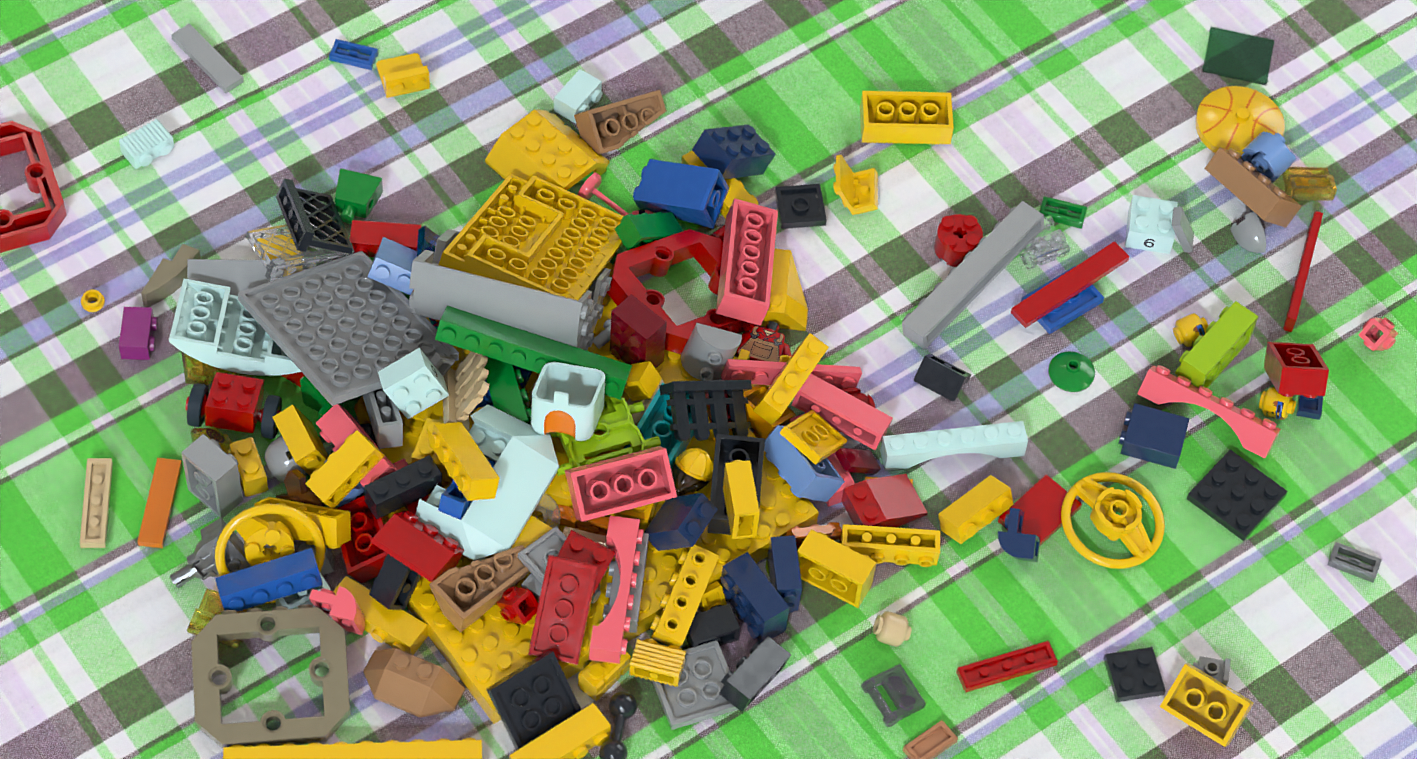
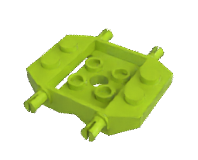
(619, 429)

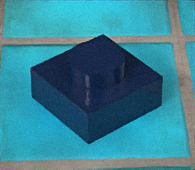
(1310, 407)

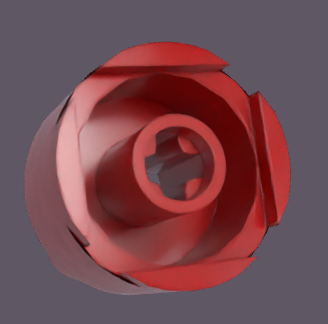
(957, 237)

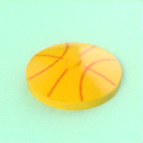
(1236, 117)

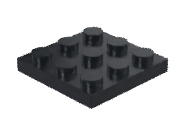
(1237, 495)
(533, 699)

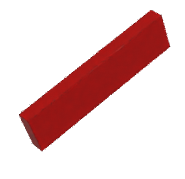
(1006, 666)

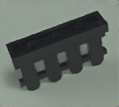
(715, 389)

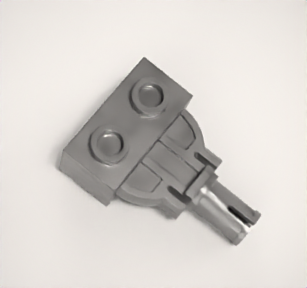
(202, 562)

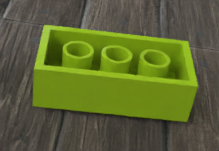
(1218, 346)

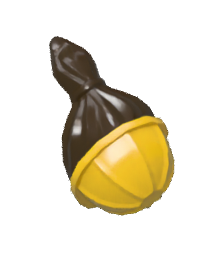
(692, 471)

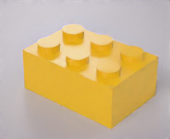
(835, 568)
(1206, 704)

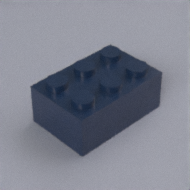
(734, 151)
(754, 598)

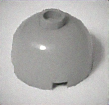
(280, 460)

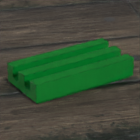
(1062, 215)

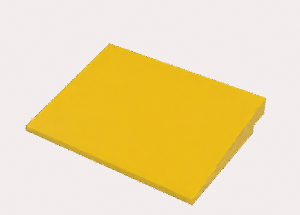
(537, 238)

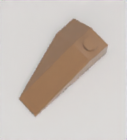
(473, 589)

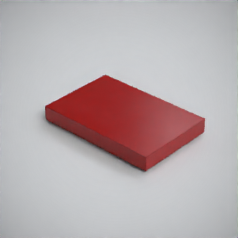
(1042, 508)

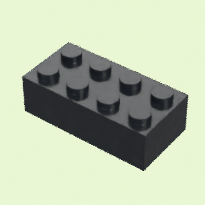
(727, 450)

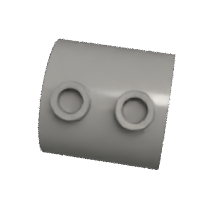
(709, 351)

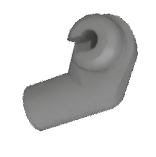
(604, 337)

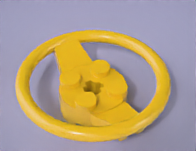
(1127, 526)
(259, 533)

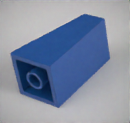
(685, 190)

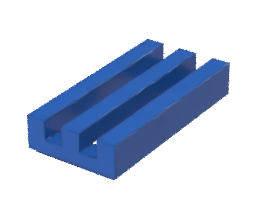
(352, 57)

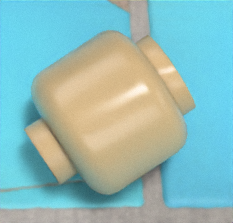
(891, 628)

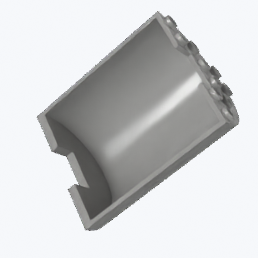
(507, 303)

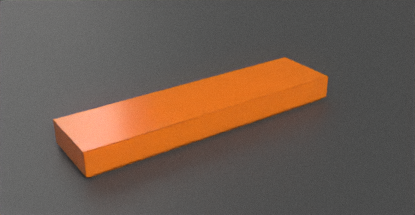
(159, 503)

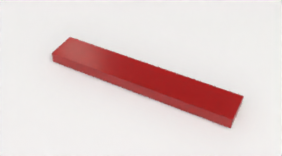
(1303, 271)
(1069, 284)

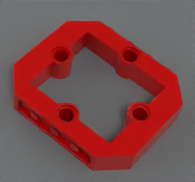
(37, 224)
(656, 260)

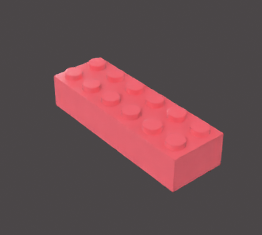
(747, 262)

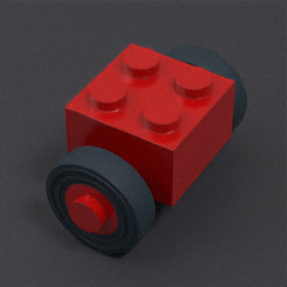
(233, 405)

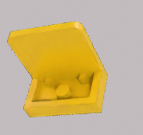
(403, 75)
(856, 189)

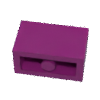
(137, 333)

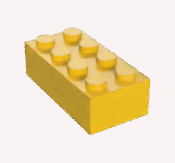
(906, 117)

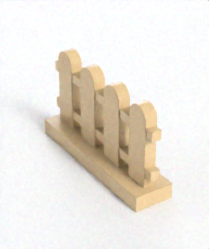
(465, 389)

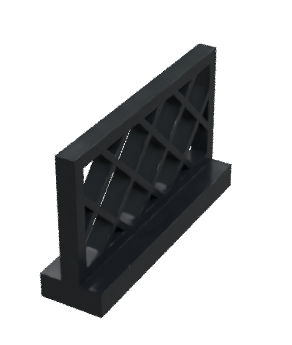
(299, 220)

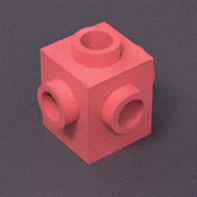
(1372, 330)

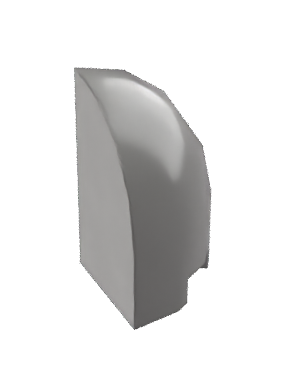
(1250, 234)

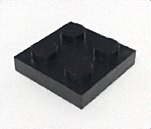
(800, 206)
(1134, 674)

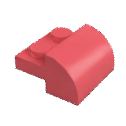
(341, 608)

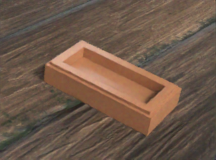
(931, 742)

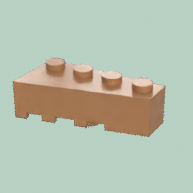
(1252, 187)

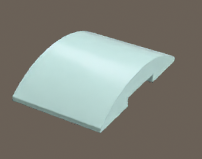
(223, 333)

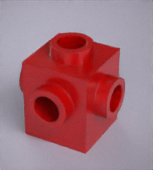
(517, 605)

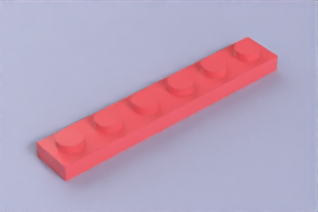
(765, 372)

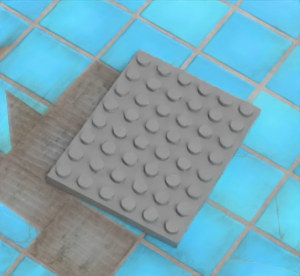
(341, 325)

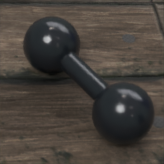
(622, 707)

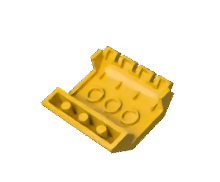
(545, 149)

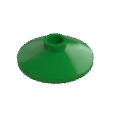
(1071, 379)

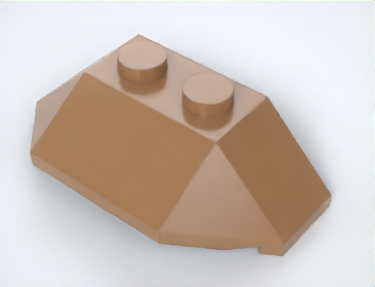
(411, 683)

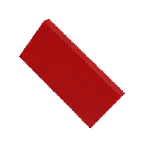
(563, 608)

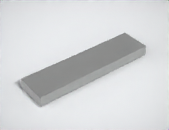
(207, 58)

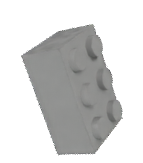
(212, 475)

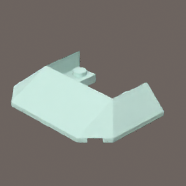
(525, 470)

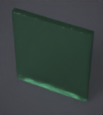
(1238, 56)

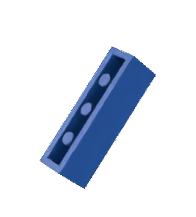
(269, 581)

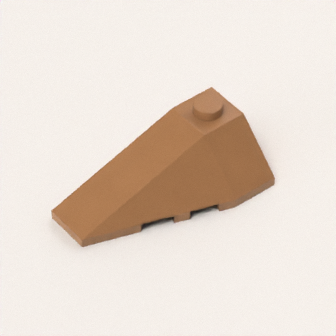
(614, 124)

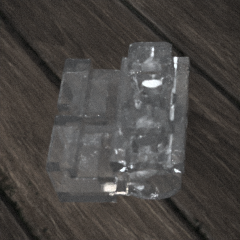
(1045, 246)

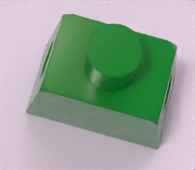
(356, 194)

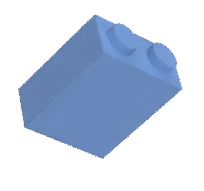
(393, 265)

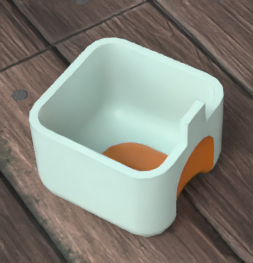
(568, 400)

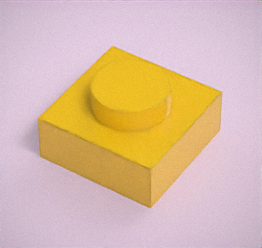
(712, 596)

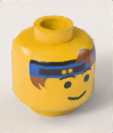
(1189, 329)
(1276, 405)

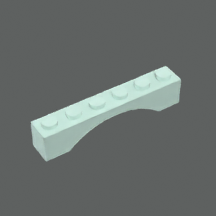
(910, 449)

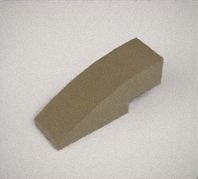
(168, 276)

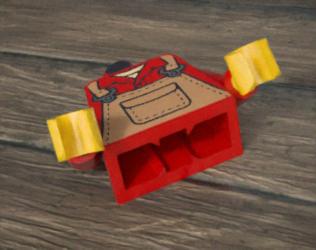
(765, 344)

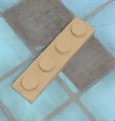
(96, 503)

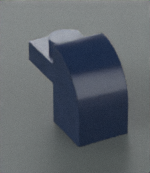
(1018, 545)

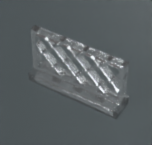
(287, 263)

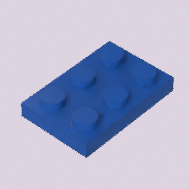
(1070, 309)

